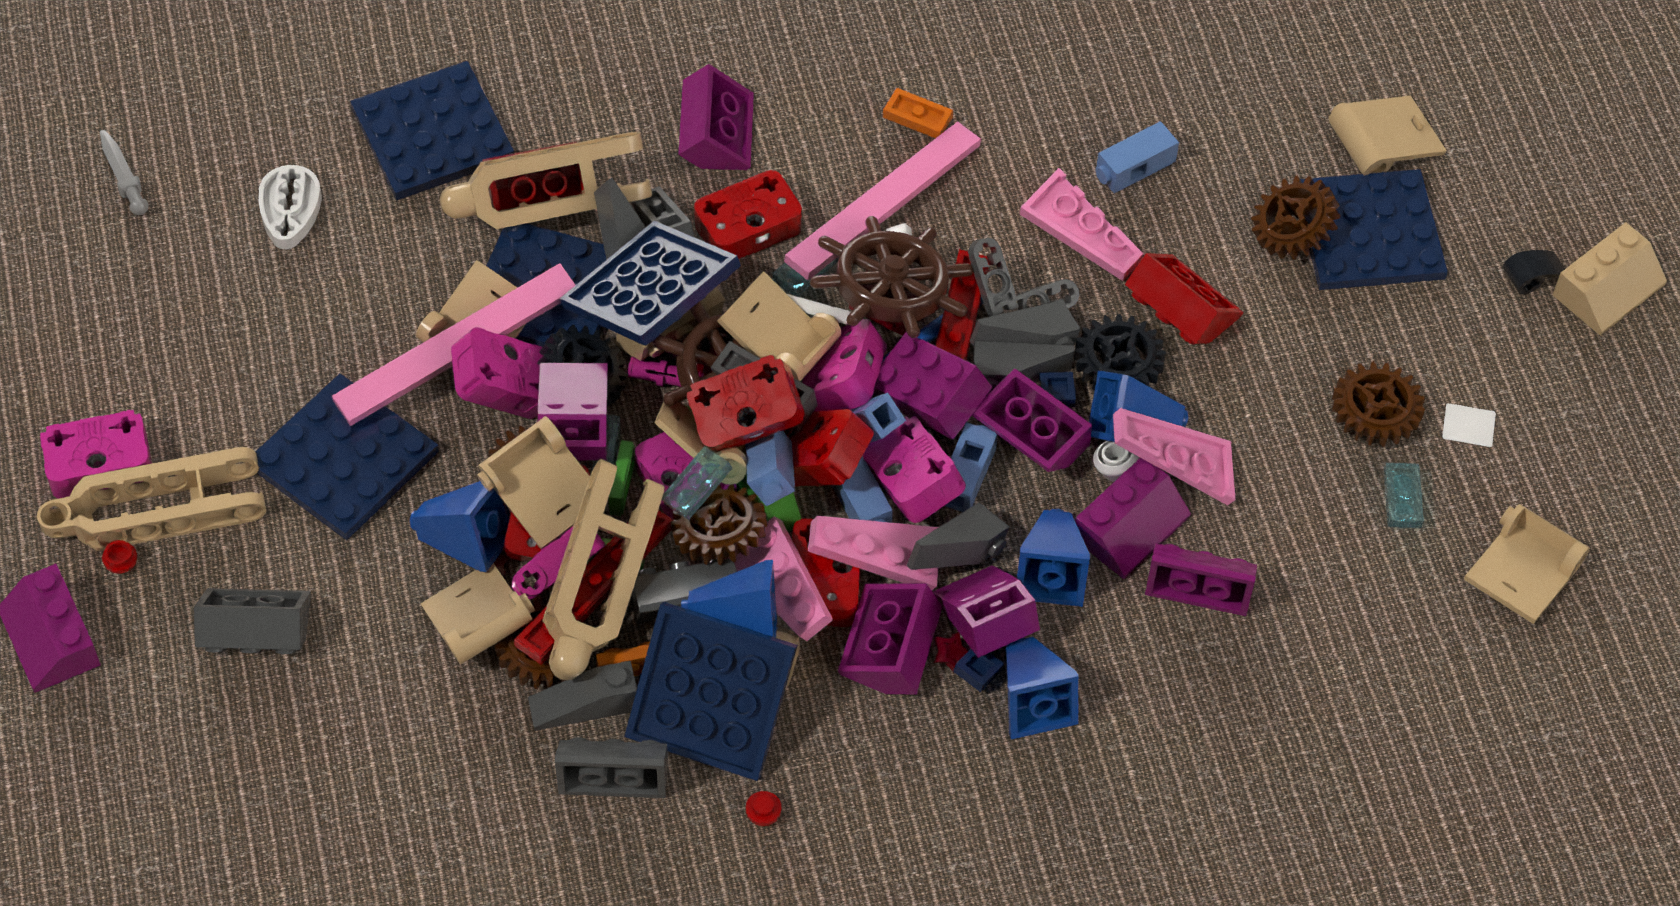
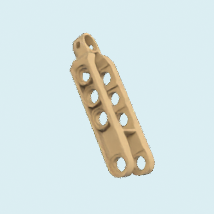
(474, 199)
(193, 474)
(573, 638)

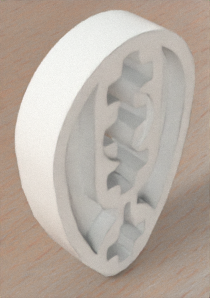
(302, 213)

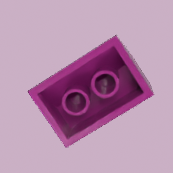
(715, 121)
(1034, 422)
(1132, 517)
(1201, 579)
(47, 629)
(891, 637)

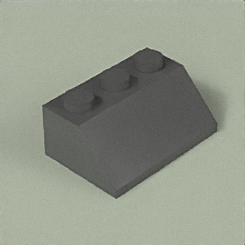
(673, 585)
(251, 620)
(611, 768)

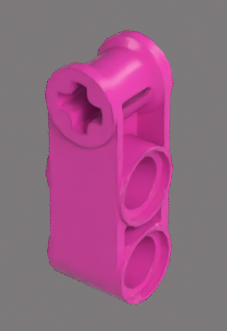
(546, 565)

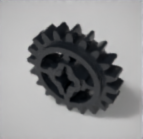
(1117, 346)
(586, 348)

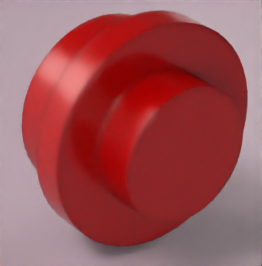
(119, 556)
(763, 808)

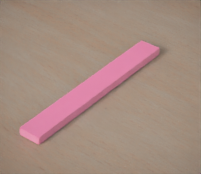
(885, 197)
(435, 354)

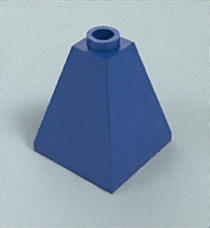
(1124, 392)
(464, 525)
(1054, 560)
(740, 599)
(1039, 689)

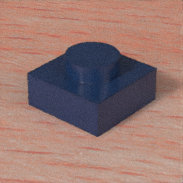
(1059, 386)
(978, 671)

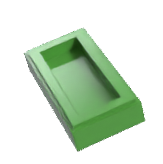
(621, 484)

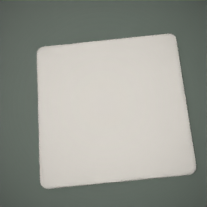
(1469, 425)

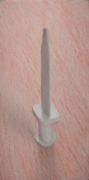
(127, 184)

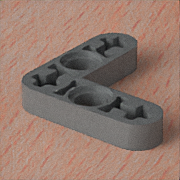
(1006, 296)

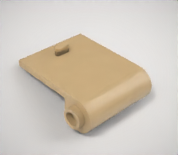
(1384, 132)
(469, 297)
(779, 327)
(680, 425)
(537, 480)
(1527, 563)
(477, 612)

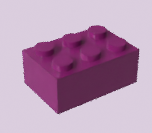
(931, 385)

